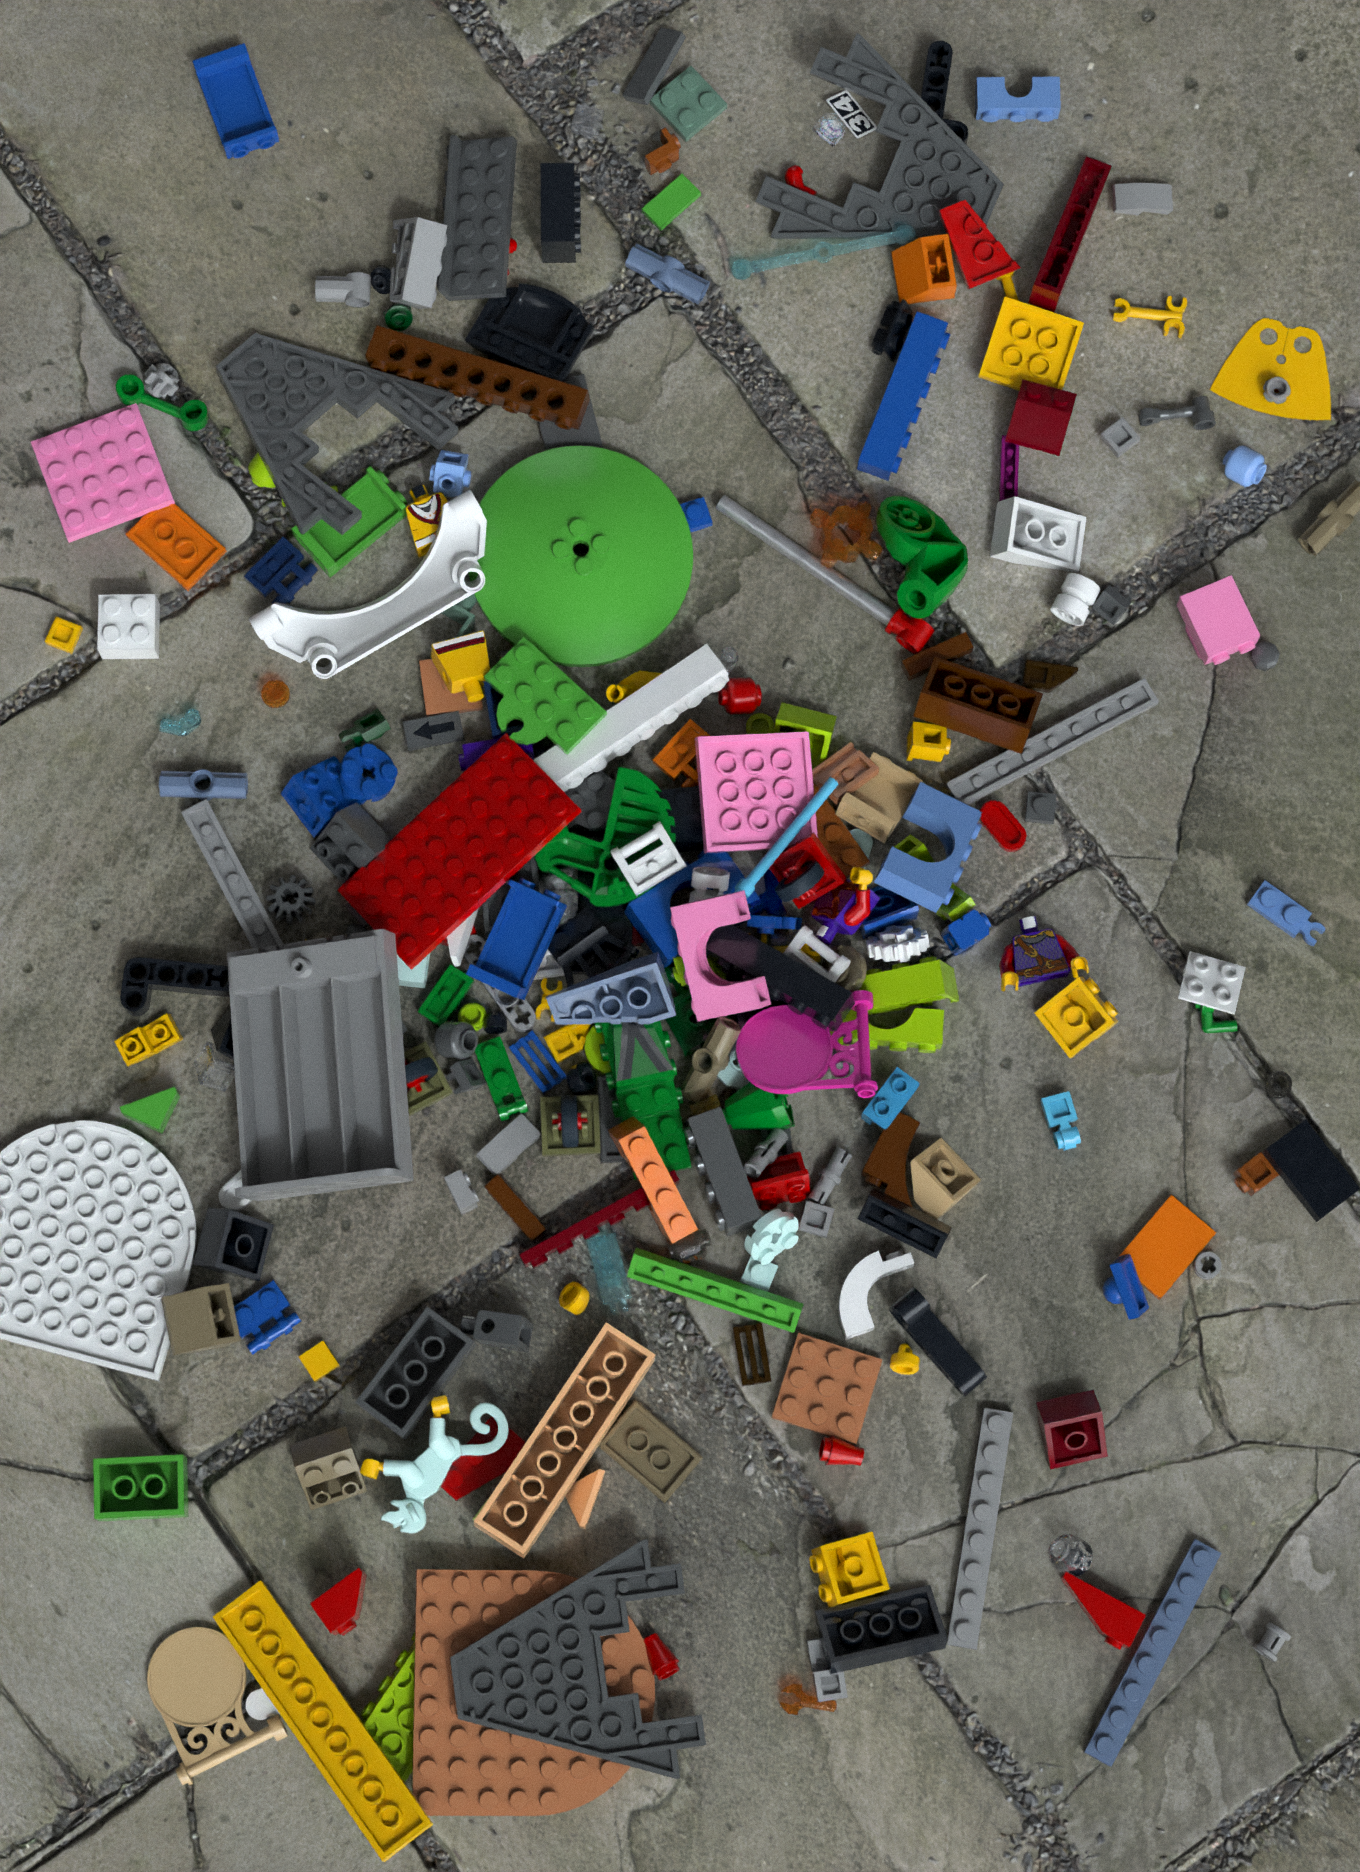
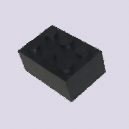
(560, 213)

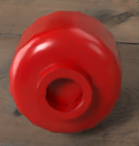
(740, 696)

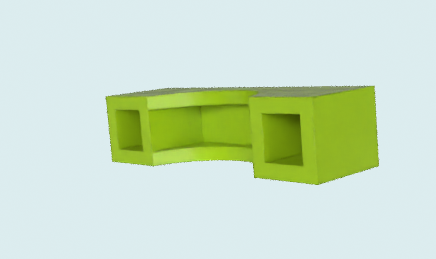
(920, 1031)

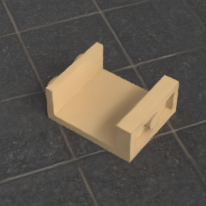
(881, 801)

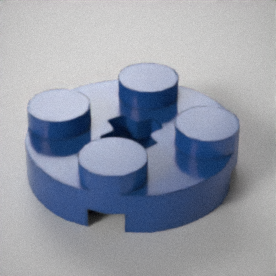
(374, 760)

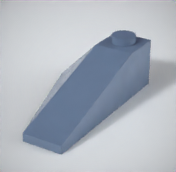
(625, 993)

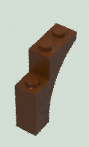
(888, 1159)

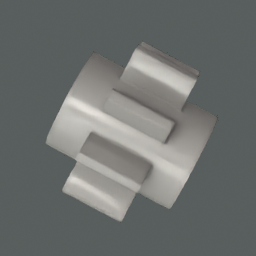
(161, 380)

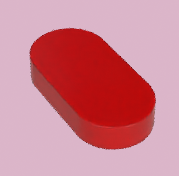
(1002, 826)

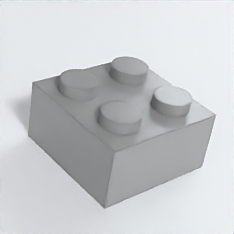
(459, 1187)

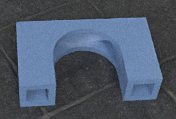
(954, 826)

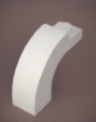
(852, 1305)

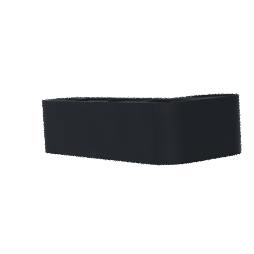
(936, 95)
(179, 983)
(941, 1347)

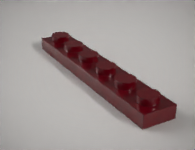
(587, 1227)

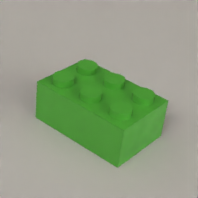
(140, 1487)

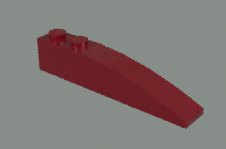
(1069, 234)

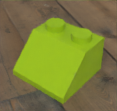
(818, 724)

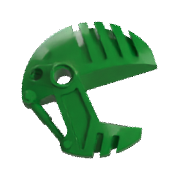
(631, 814)

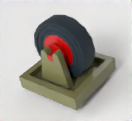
(423, 1079)
(570, 1125)

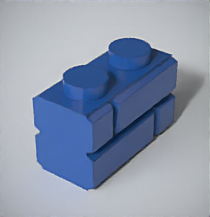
(966, 931)

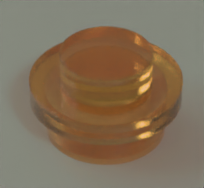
(275, 694)

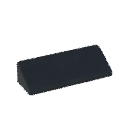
(904, 1223)

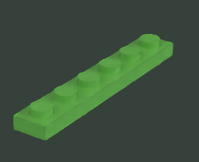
(715, 1290)

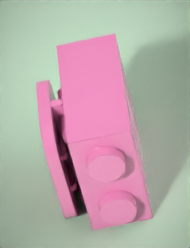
(1218, 621)

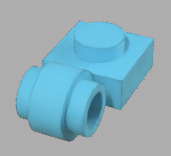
(1060, 1112)

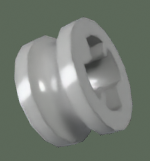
(1216, 1265)

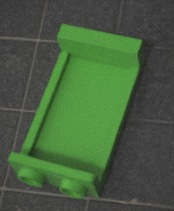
(380, 512)

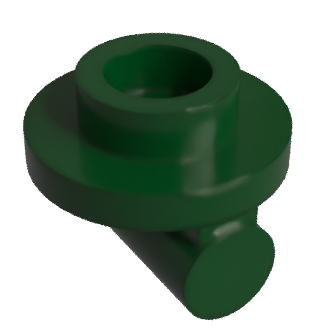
(398, 317)

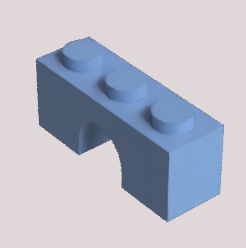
(995, 103)

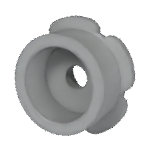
(1276, 383)

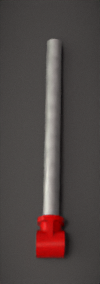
(909, 631)

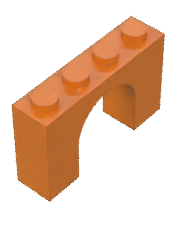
(664, 1198)

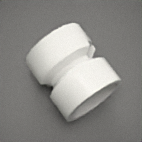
(1077, 595)
(708, 878)

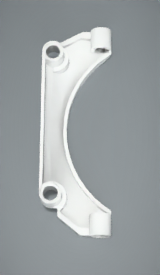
(360, 630)

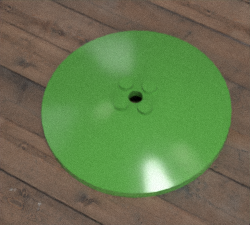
(593, 604)

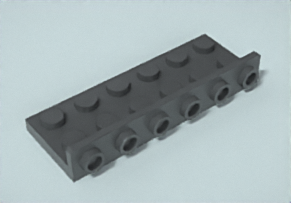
(477, 218)

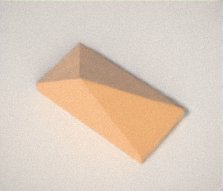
(583, 1496)

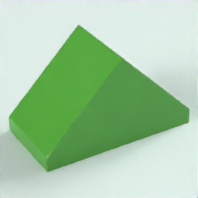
(153, 1110)

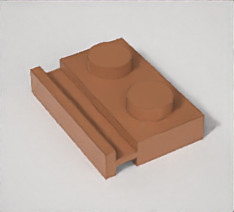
(848, 768)

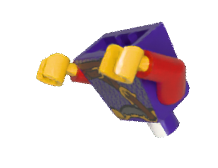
(845, 906)
(1038, 957)

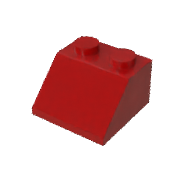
(342, 1603)

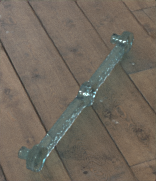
(743, 268)

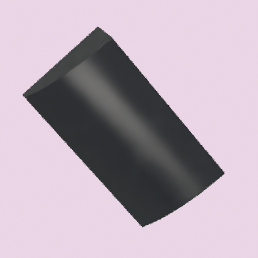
(880, 1629)

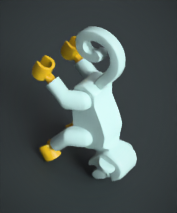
(428, 1471)

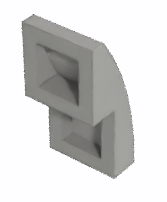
(1142, 197)
(508, 1145)
(826, 1685)

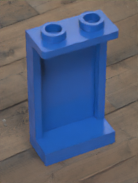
(236, 101)
(518, 939)

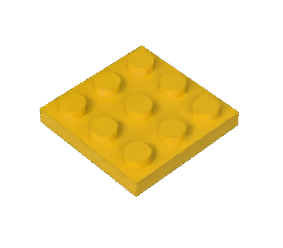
(1030, 346)

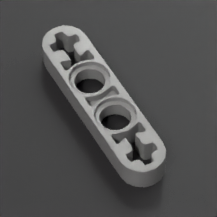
(512, 1017)

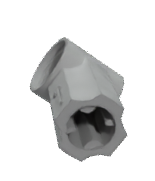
(352, 289)

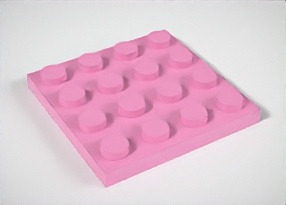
(102, 472)
(753, 789)

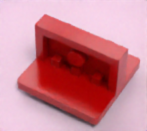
(781, 1182)

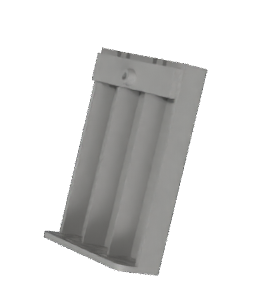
(319, 1066)

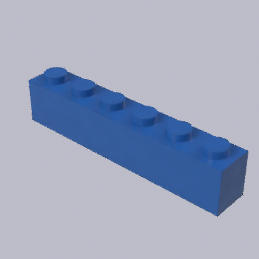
(903, 395)

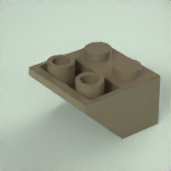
(201, 1319)
(328, 1468)

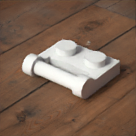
(653, 866)
(805, 935)

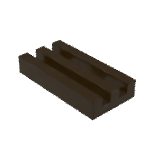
(748, 1329)

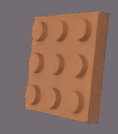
(827, 1388)

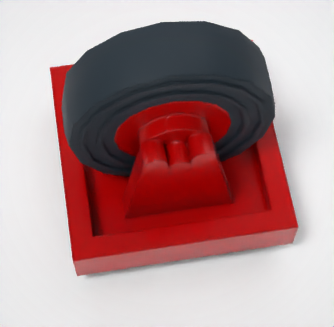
(805, 872)

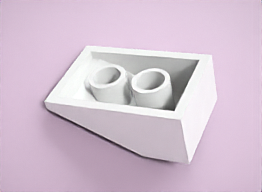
(1037, 535)

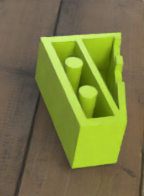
(910, 985)

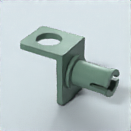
(461, 614)

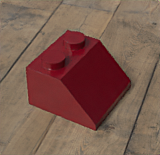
(1040, 417)
(1072, 1429)

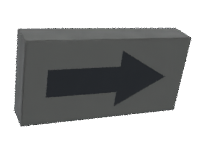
(433, 730)

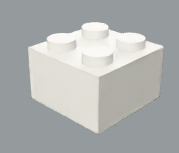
(128, 626)

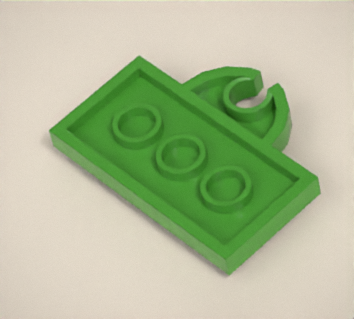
(542, 699)

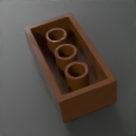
(978, 705)

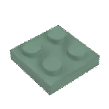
(688, 103)

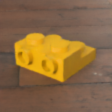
(1077, 1015)
(848, 1569)

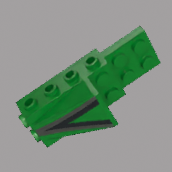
(645, 1085)

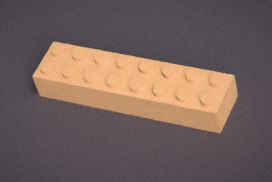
(564, 1440)

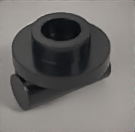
(381, 279)

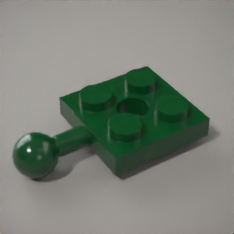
(687, 1034)

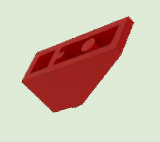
(1108, 1615)

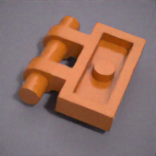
(680, 753)

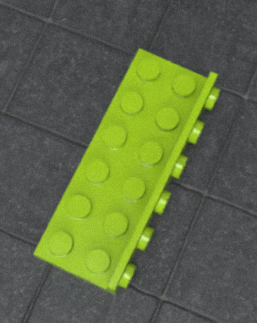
(392, 1714)

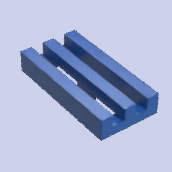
(523, 1042)

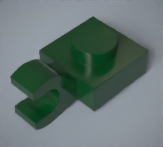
(366, 728)

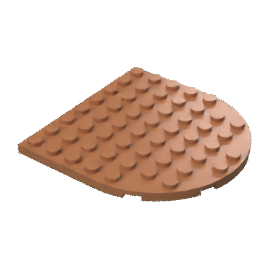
(484, 1770)

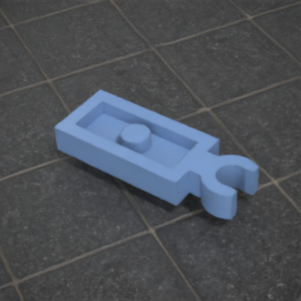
(1284, 912)

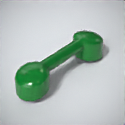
(192, 414)

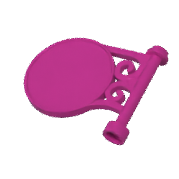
(792, 1053)

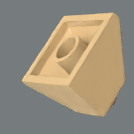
(940, 1179)

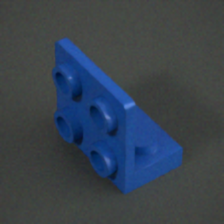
(317, 795)

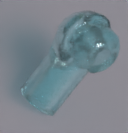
(182, 727)

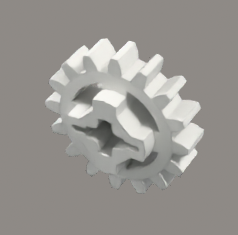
(897, 943)

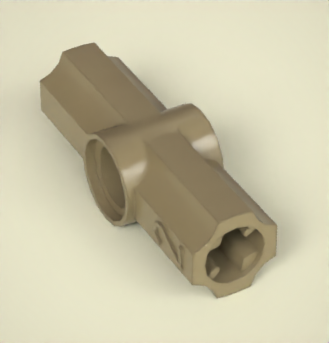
(1332, 520)
(718, 1047)

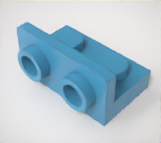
(890, 1099)

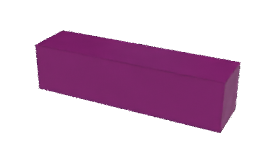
(1008, 469)

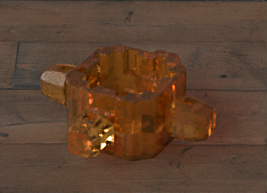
(834, 548)

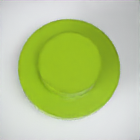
(473, 1014)

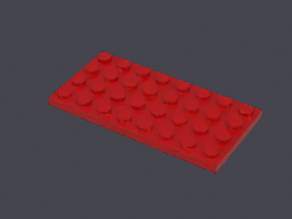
(460, 850)

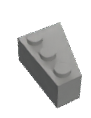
(417, 261)

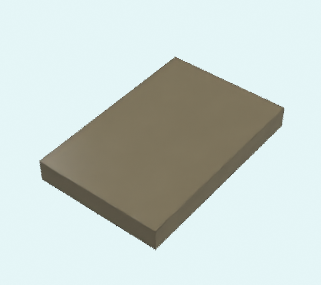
(650, 1451)

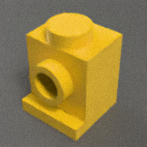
(927, 742)

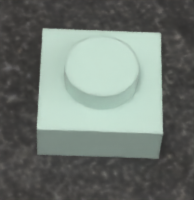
(759, 1275)

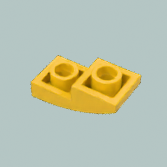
(149, 1040)

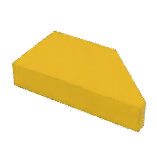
(567, 1041)

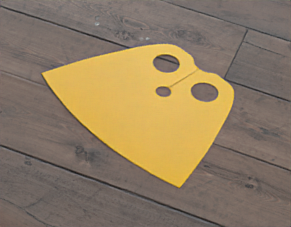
(1255, 363)

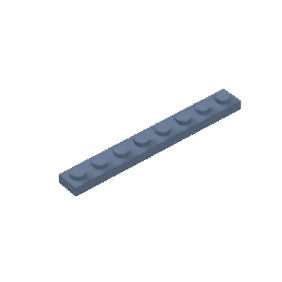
(1152, 1653)

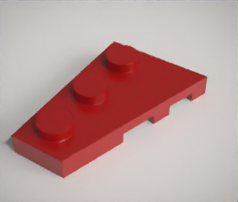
(974, 246)
(473, 1472)

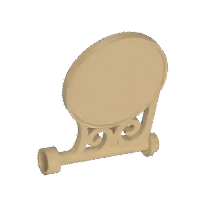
(199, 1683)

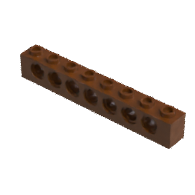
(388, 342)

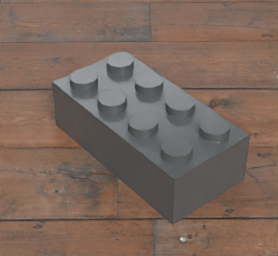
(723, 1170)
(416, 1373)

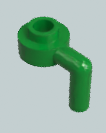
(1209, 1026)

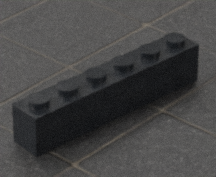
(785, 978)

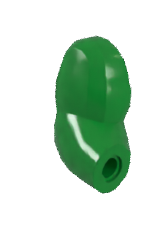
(927, 548)

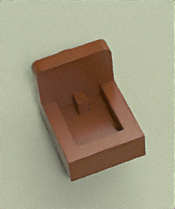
(664, 156)
(1254, 1175)

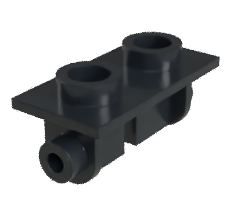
(897, 319)

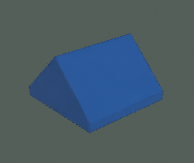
(888, 911)

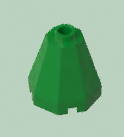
(758, 1110)

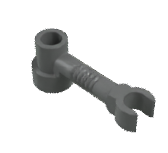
(1199, 412)

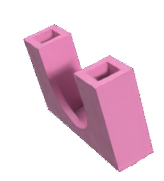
(711, 994)

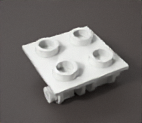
(1211, 982)

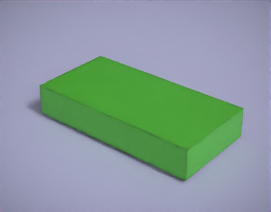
(671, 202)

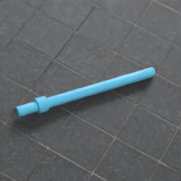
(784, 840)

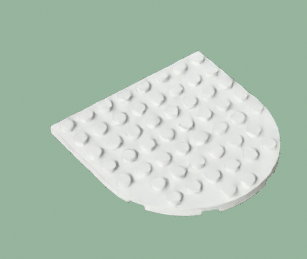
(92, 1245)

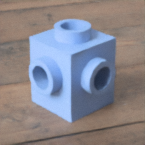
(450, 473)

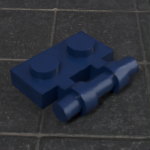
(275, 566)

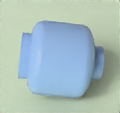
(1244, 466)

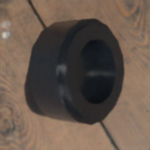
(581, 1077)

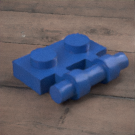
(258, 1310)

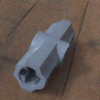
(667, 273)
(222, 784)

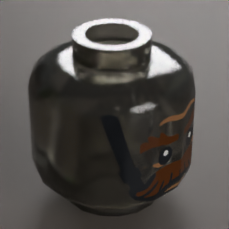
(691, 1247)

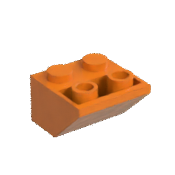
(924, 270)

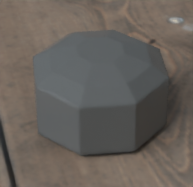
(1265, 656)

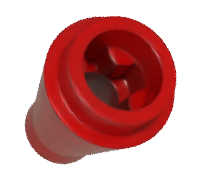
(838, 1452)
(661, 1659)

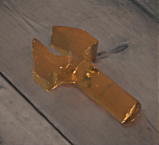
(805, 1701)

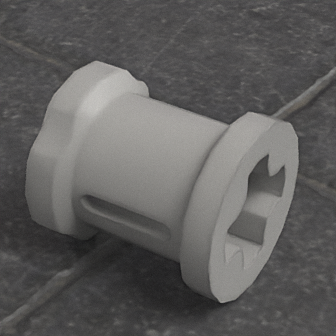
(1271, 1642)

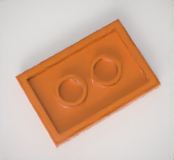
(176, 544)
(1167, 1246)

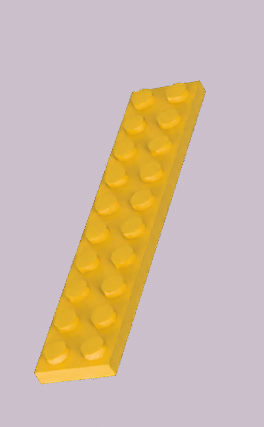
(323, 1721)

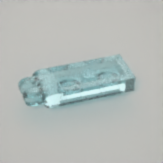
(609, 1271)

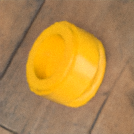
(574, 1298)
(904, 1360)

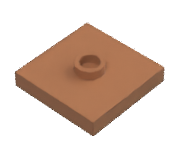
(438, 697)

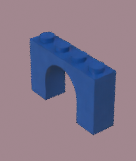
(652, 913)

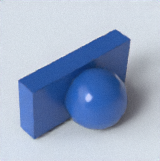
(1125, 1287)

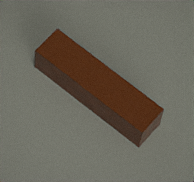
(947, 650)
(515, 1208)

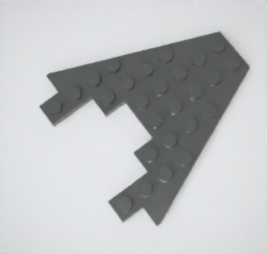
(548, 1677)

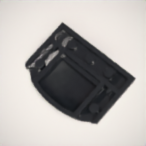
(532, 331)

